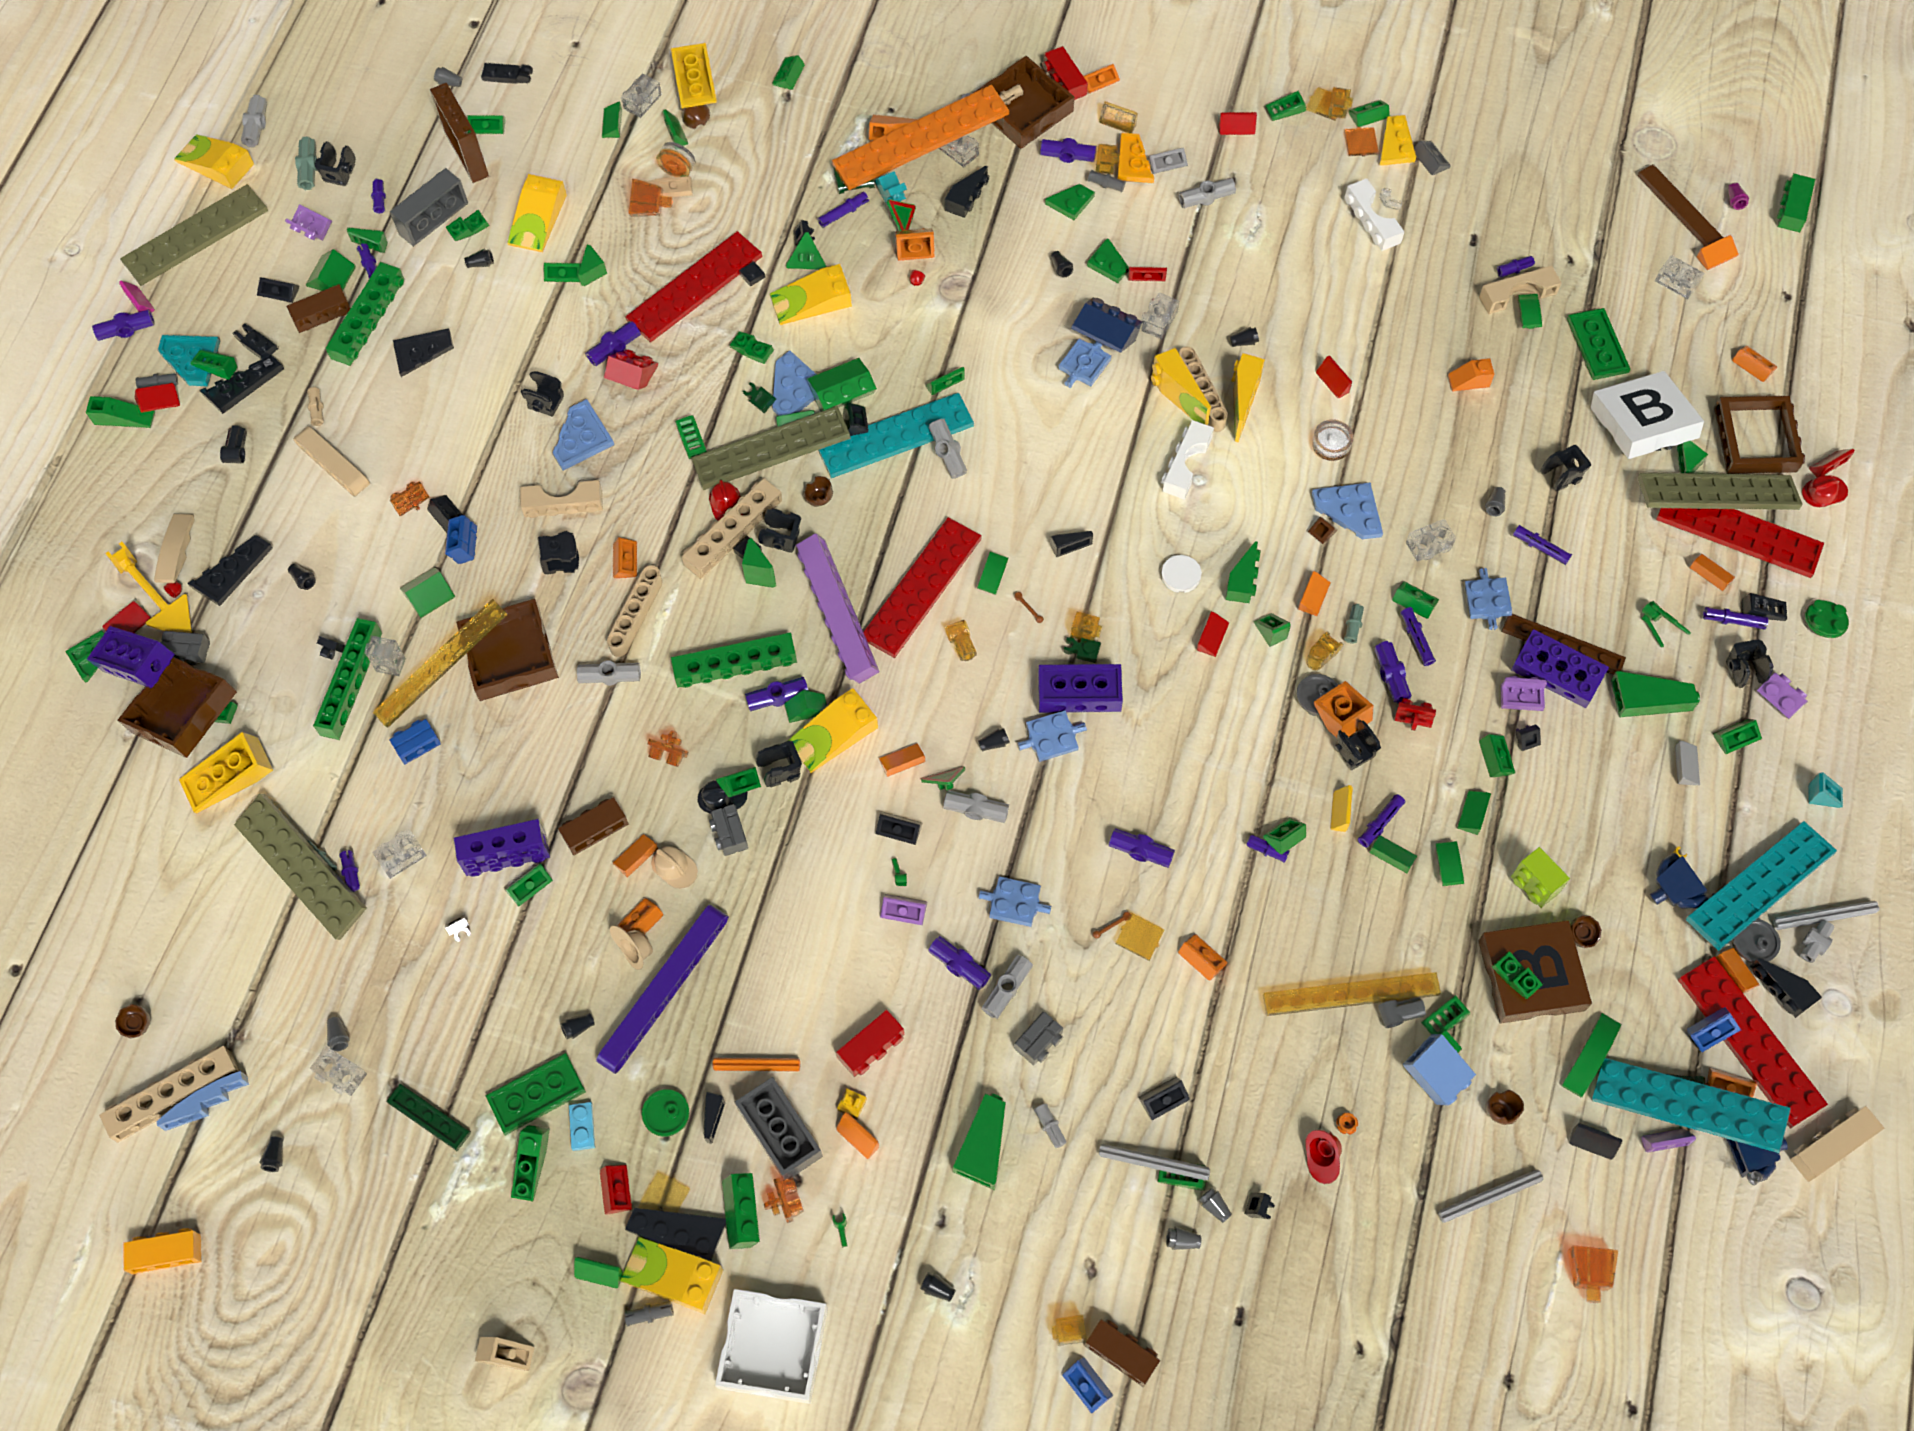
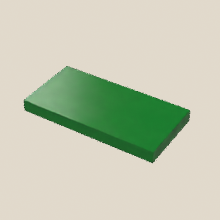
(1598, 344)
(535, 1094)

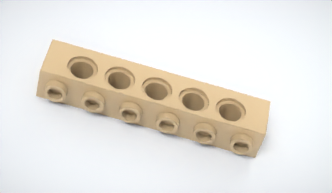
(702, 564)
(141, 1117)

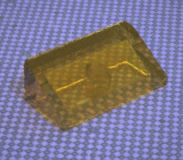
(1118, 117)

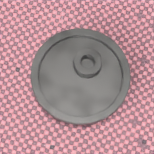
(1313, 688)
(1758, 941)

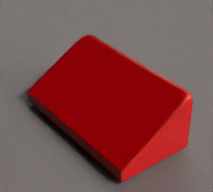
(1237, 123)
(1147, 274)
(1334, 377)
(156, 397)
(1831, 462)
(129, 618)
(1212, 634)
(615, 1189)

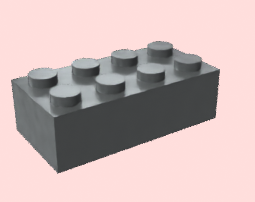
(429, 207)
(778, 1129)

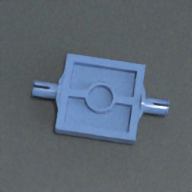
(1084, 362)
(1488, 598)
(1052, 736)
(1015, 901)

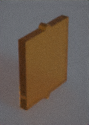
(1361, 141)

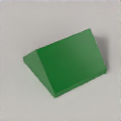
(331, 271)
(757, 567)
(427, 592)

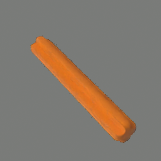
(756, 1064)

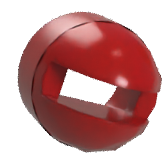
(917, 277)
(173, 589)

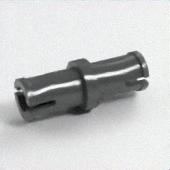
(1106, 180)
(156, 380)
(649, 1313)

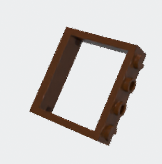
(455, 127)
(1732, 459)

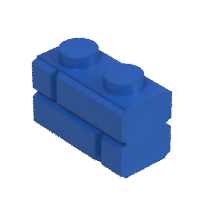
(461, 539)
(414, 741)

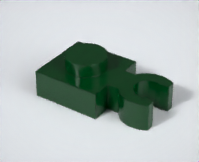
(760, 398)
(1086, 650)

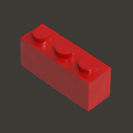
(1065, 72)
(871, 1044)

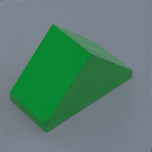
(591, 267)
(1690, 457)
(1273, 628)
(805, 706)

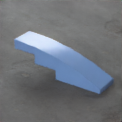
(197, 1104)

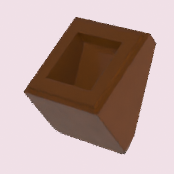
(1322, 530)

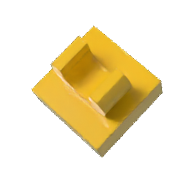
(852, 1103)

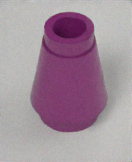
(1738, 197)

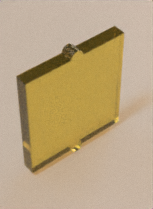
(1320, 103)
(1139, 936)
(664, 1194)

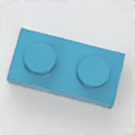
(582, 1126)

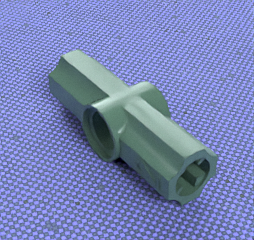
(305, 163)

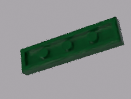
(428, 1117)

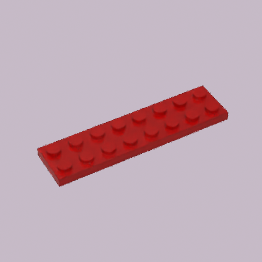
(693, 286)
(1748, 536)
(921, 587)
(1755, 1043)

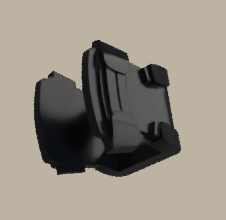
(327, 160)
(548, 394)
(1566, 457)
(778, 520)
(558, 553)
(1756, 653)
(1364, 740)
(780, 774)

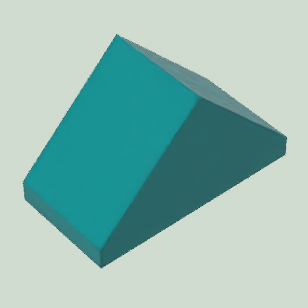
(1825, 792)

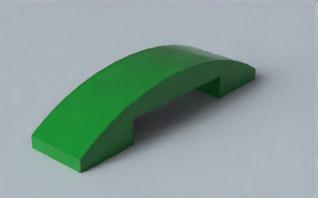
(1592, 1055)

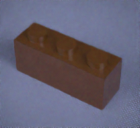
(318, 308)
(593, 825)
(1122, 1352)

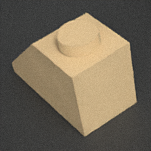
(504, 1353)

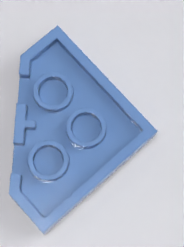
(791, 386)
(581, 436)
(1350, 508)

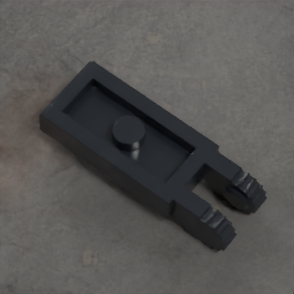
(506, 73)
(256, 342)

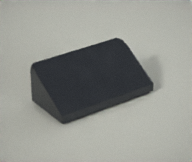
(277, 290)
(855, 419)
(443, 510)
(898, 828)
(1164, 1098)
(1595, 1141)

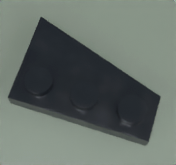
(420, 349)

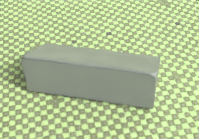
(1167, 160)
(1687, 763)

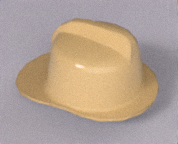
(674, 867)
(633, 945)

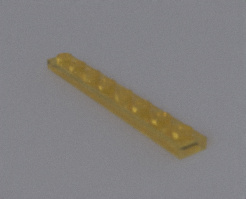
(440, 663)
(1351, 994)

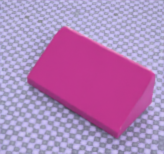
(136, 296)

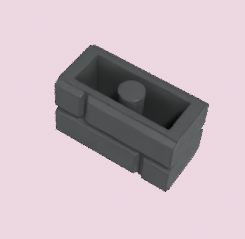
(186, 646)
(729, 830)
(1039, 1038)

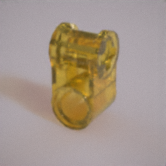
(1325, 649)

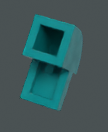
(890, 187)

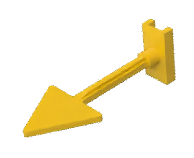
(171, 617)

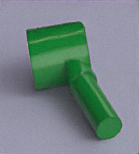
(900, 879)
(841, 1229)

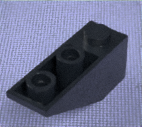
(964, 193)
(1792, 990)

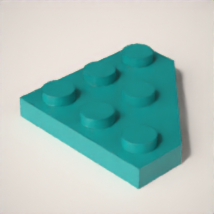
(180, 351)

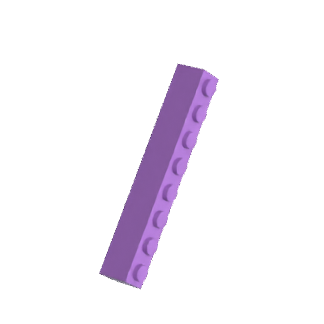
(837, 609)

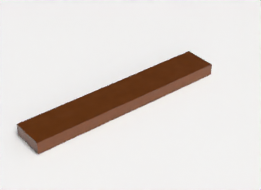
(1679, 205)
(1522, 628)

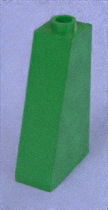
(1652, 695)
(982, 1146)

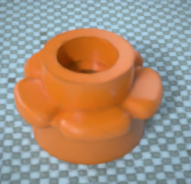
(1351, 1119)

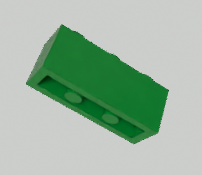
(1795, 202)
(740, 1211)

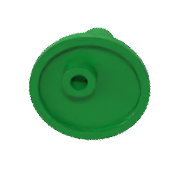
(1827, 619)
(665, 1113)

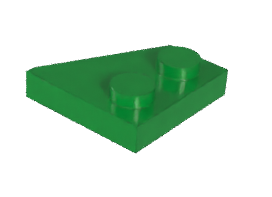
(1071, 201)
(1108, 262)
(79, 653)

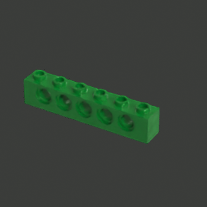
(365, 314)
(724, 655)
(346, 681)

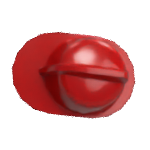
(1824, 491)
(723, 497)
(1323, 1156)

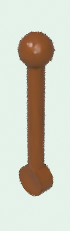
(1018, 596)
(1097, 934)

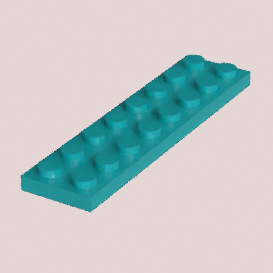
(895, 435)
(1761, 885)
(1692, 1105)

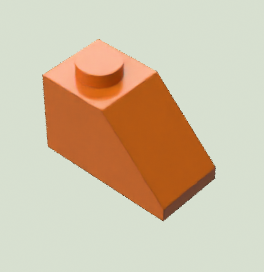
(1472, 375)

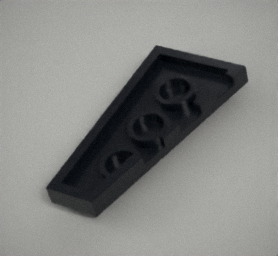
(230, 392)
(231, 571)
(679, 1231)

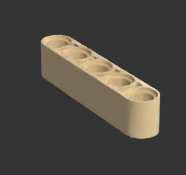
(1202, 379)
(331, 461)
(635, 619)

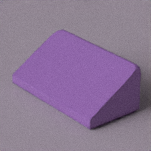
(903, 909)
(1667, 1140)

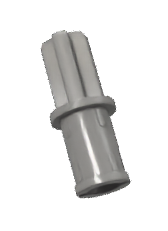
(1050, 1125)

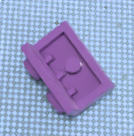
(310, 222)
(1523, 693)
(1782, 695)

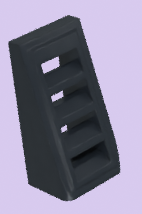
(1070, 542)
(1751, 604)
(713, 1111)

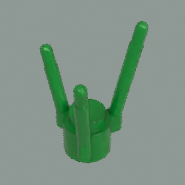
(1654, 612)

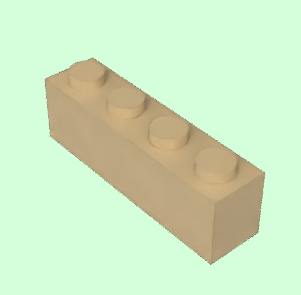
(1837, 1143)

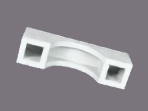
(1384, 231)
(1195, 441)

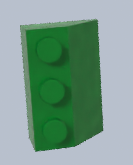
(842, 385)

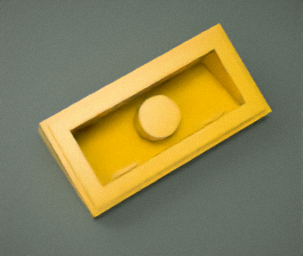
(1341, 809)

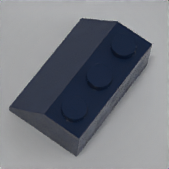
(1107, 324)

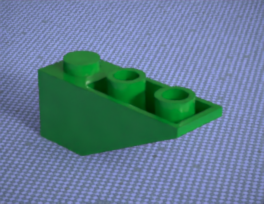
(114, 412)
(1240, 581)
(529, 1161)

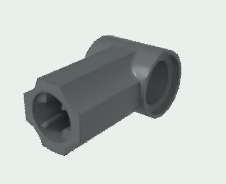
(1395, 1013)

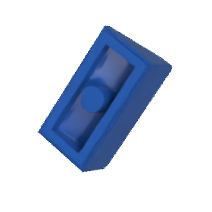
(1713, 1029)
(1087, 1385)

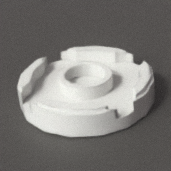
(1181, 573)

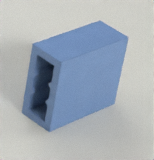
(1439, 1070)

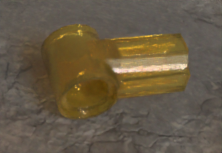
(959, 635)

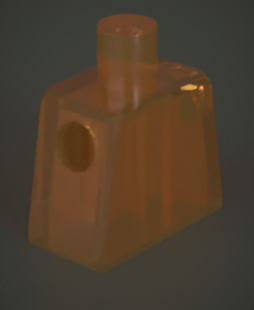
(647, 199)
(1592, 1270)

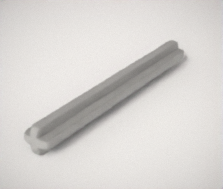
(1826, 914)
(1154, 1162)
(1490, 1196)

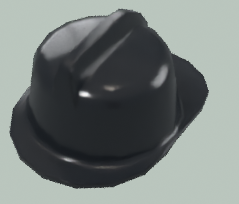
(713, 797)

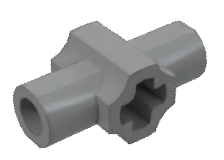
(1817, 941)

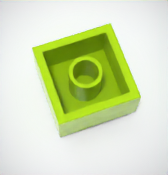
(1540, 877)

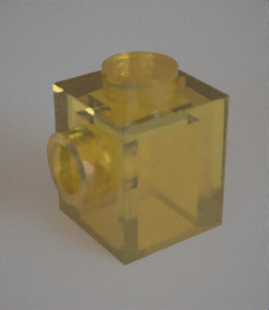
(1340, 102)
(1107, 158)
(1085, 626)
(1069, 1330)

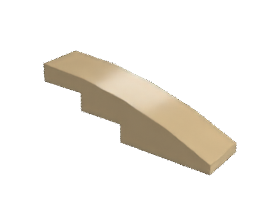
(173, 548)

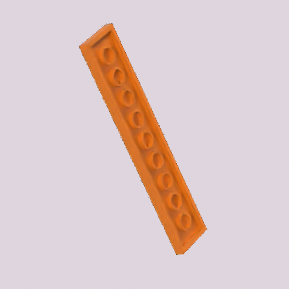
(920, 137)

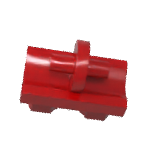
(1415, 715)

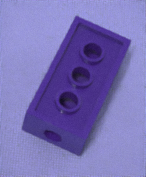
(130, 656)
(1568, 659)
(1099, 684)
(501, 842)

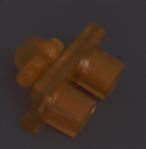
(409, 499)
(675, 755)
(789, 1209)

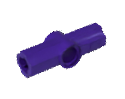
(1068, 150)
(123, 325)
(612, 343)
(1392, 671)
(764, 697)
(1141, 848)
(959, 962)

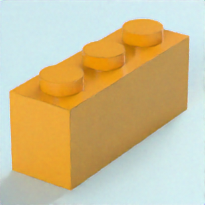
(162, 1251)

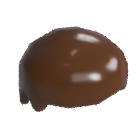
(695, 116)
(818, 492)
(1586, 931)
(132, 1021)
(1505, 1107)

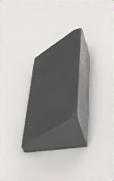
(1431, 157)

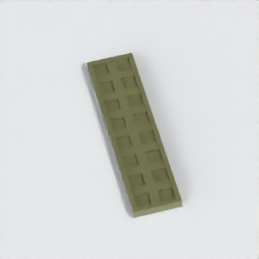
(194, 234)
(771, 447)
(1719, 491)
(300, 866)

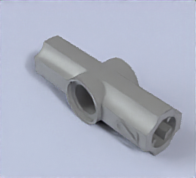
(254, 121)
(1207, 192)
(947, 448)
(596, 673)
(976, 806)
(999, 997)

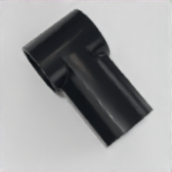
(234, 447)

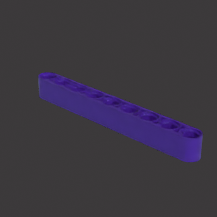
(662, 989)

